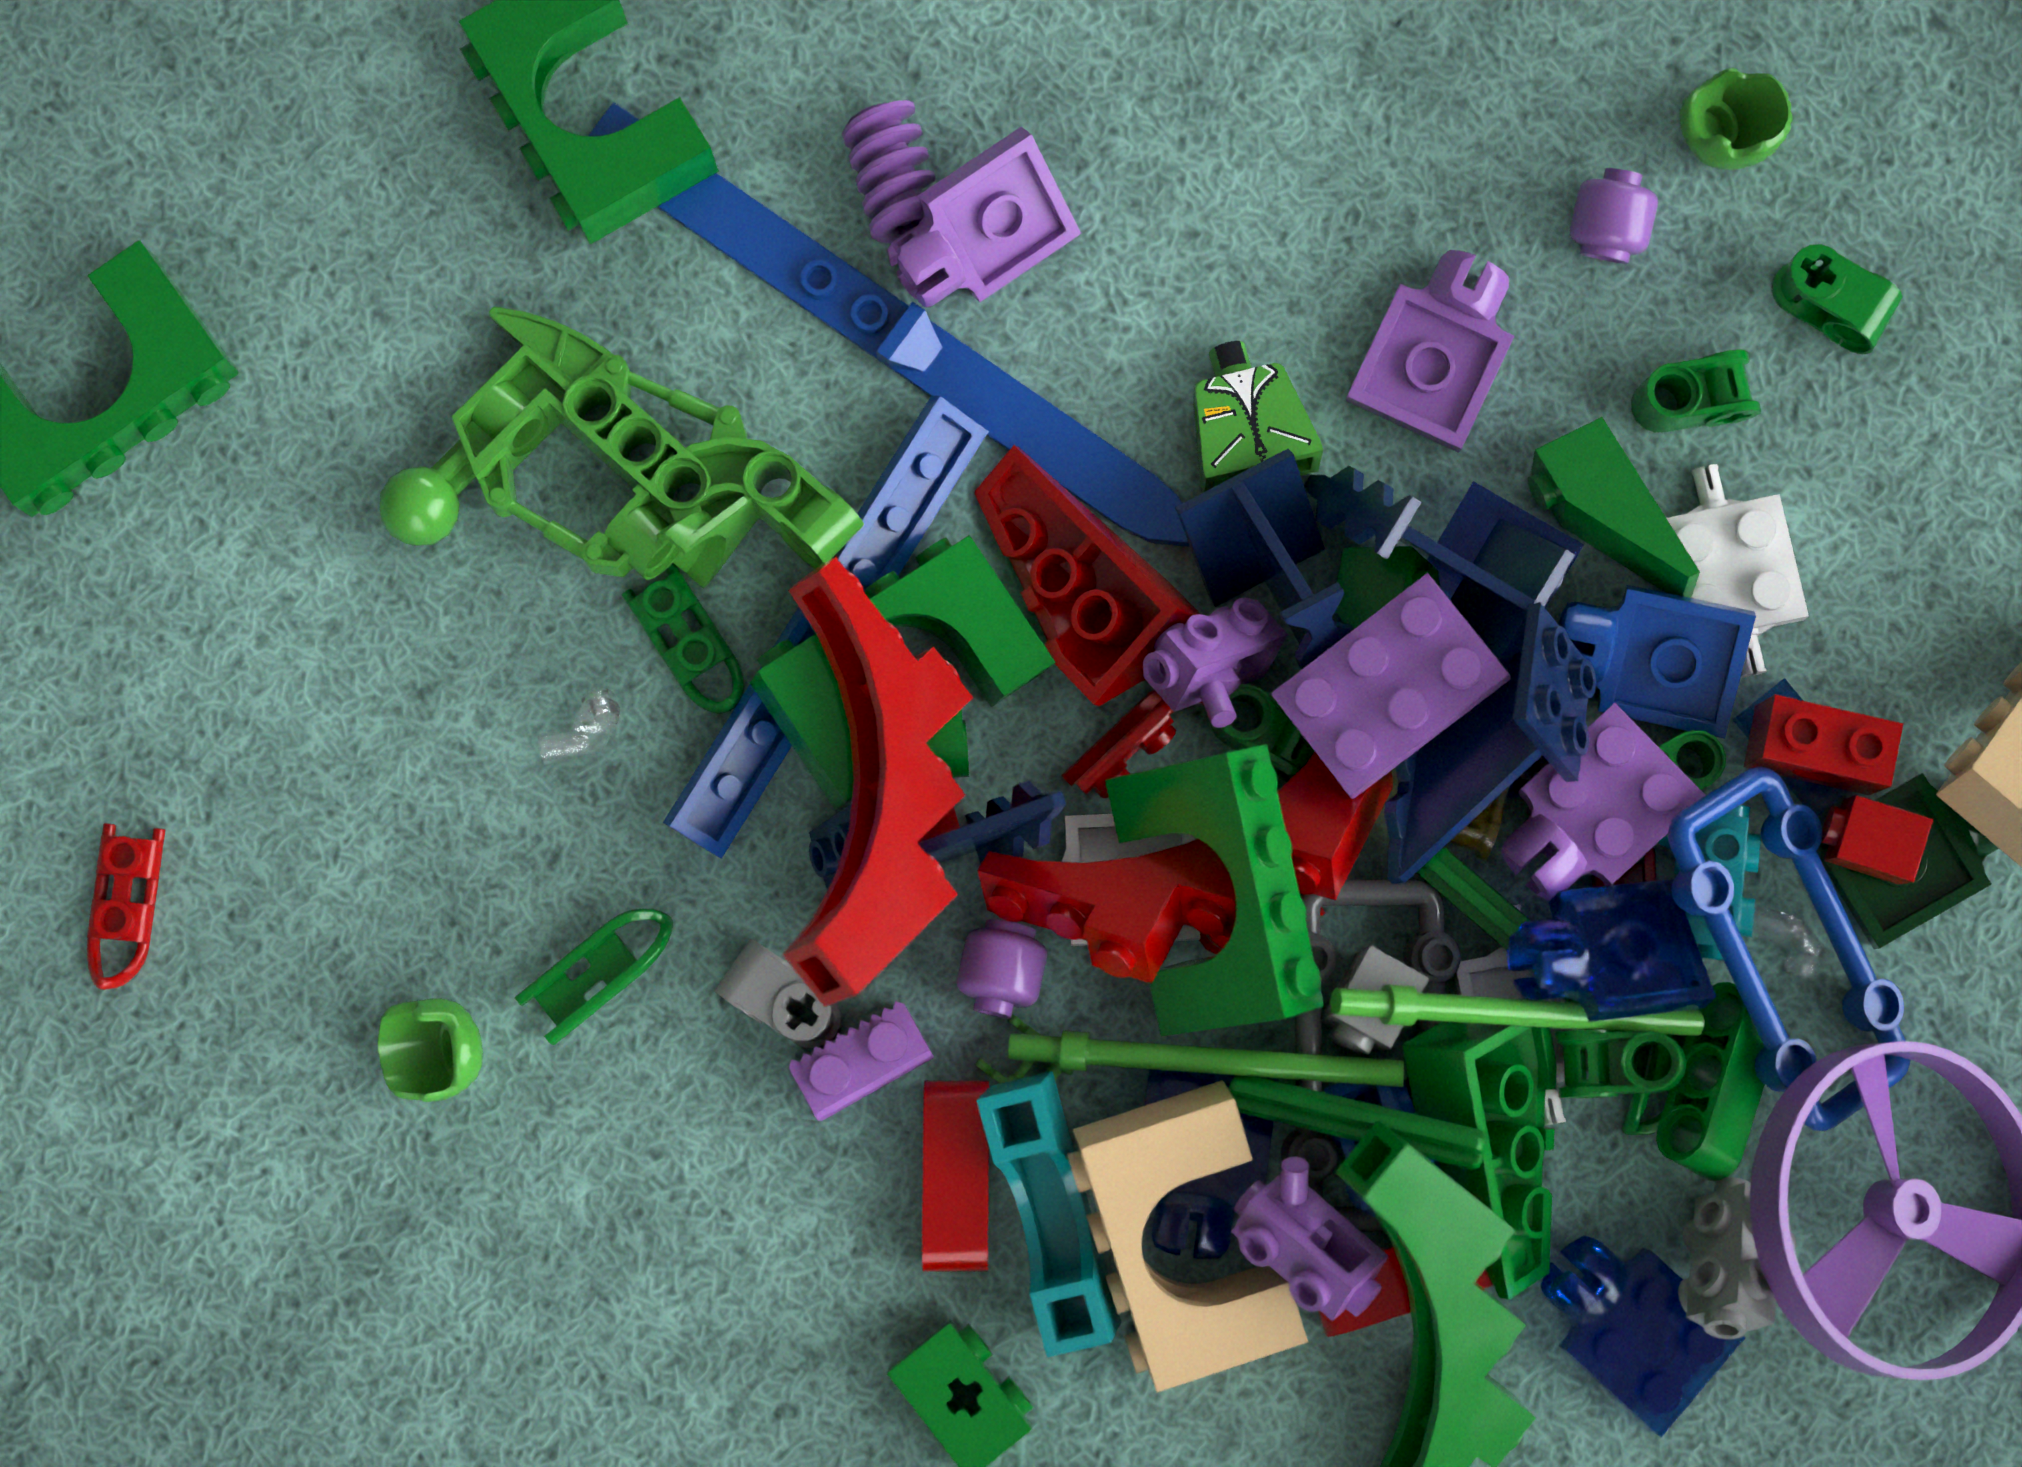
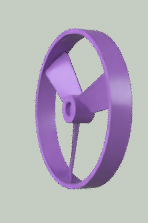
(1839, 1286)

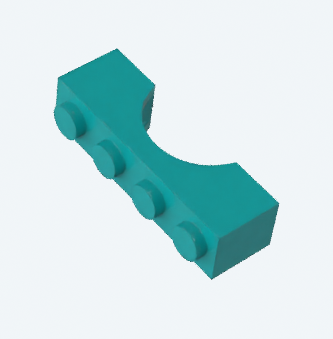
(1066, 1272)

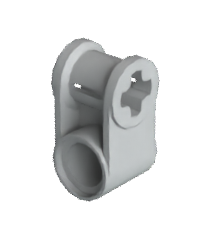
(774, 994)

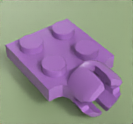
(984, 224)
(1436, 353)
(1607, 816)

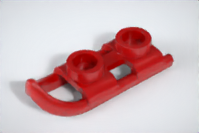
(1144, 727)
(119, 917)

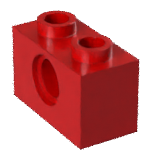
(1824, 745)

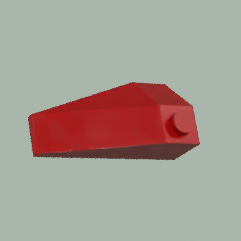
(1079, 578)

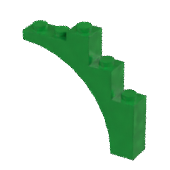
(1458, 1327)

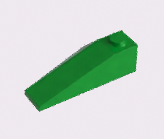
(1497, 1084)

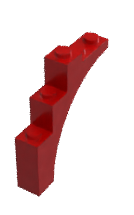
(900, 789)
(1139, 904)

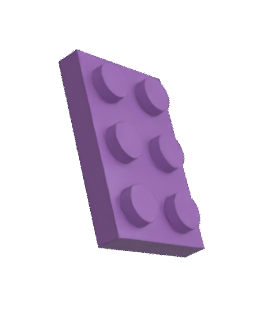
(1390, 686)

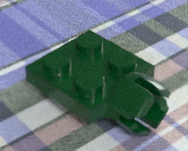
(1946, 874)

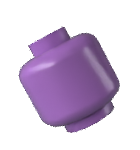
(1613, 216)
(1002, 967)

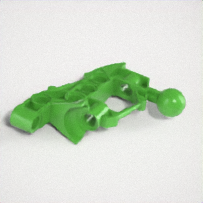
(557, 382)

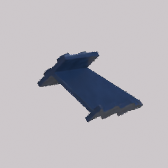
(1256, 533)
(1495, 588)
(1492, 746)
(1001, 832)

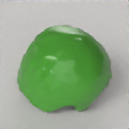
(1736, 119)
(429, 1049)

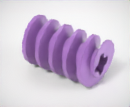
(887, 167)

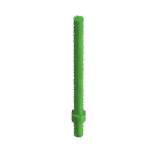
(1404, 1005)
(1077, 1051)

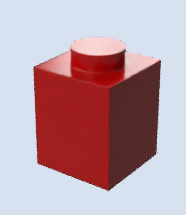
(1876, 839)

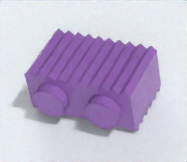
(860, 1061)

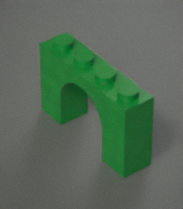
(598, 178)
(171, 371)
(948, 596)
(1236, 810)

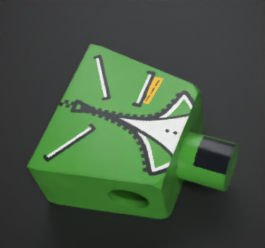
(1248, 418)

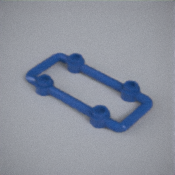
(1708, 890)

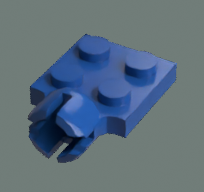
(1664, 656)

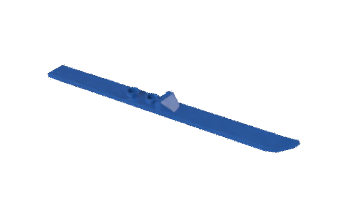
(922, 352)

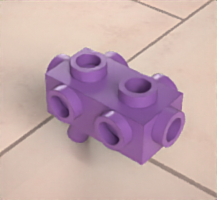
(1213, 657)
(1308, 1243)

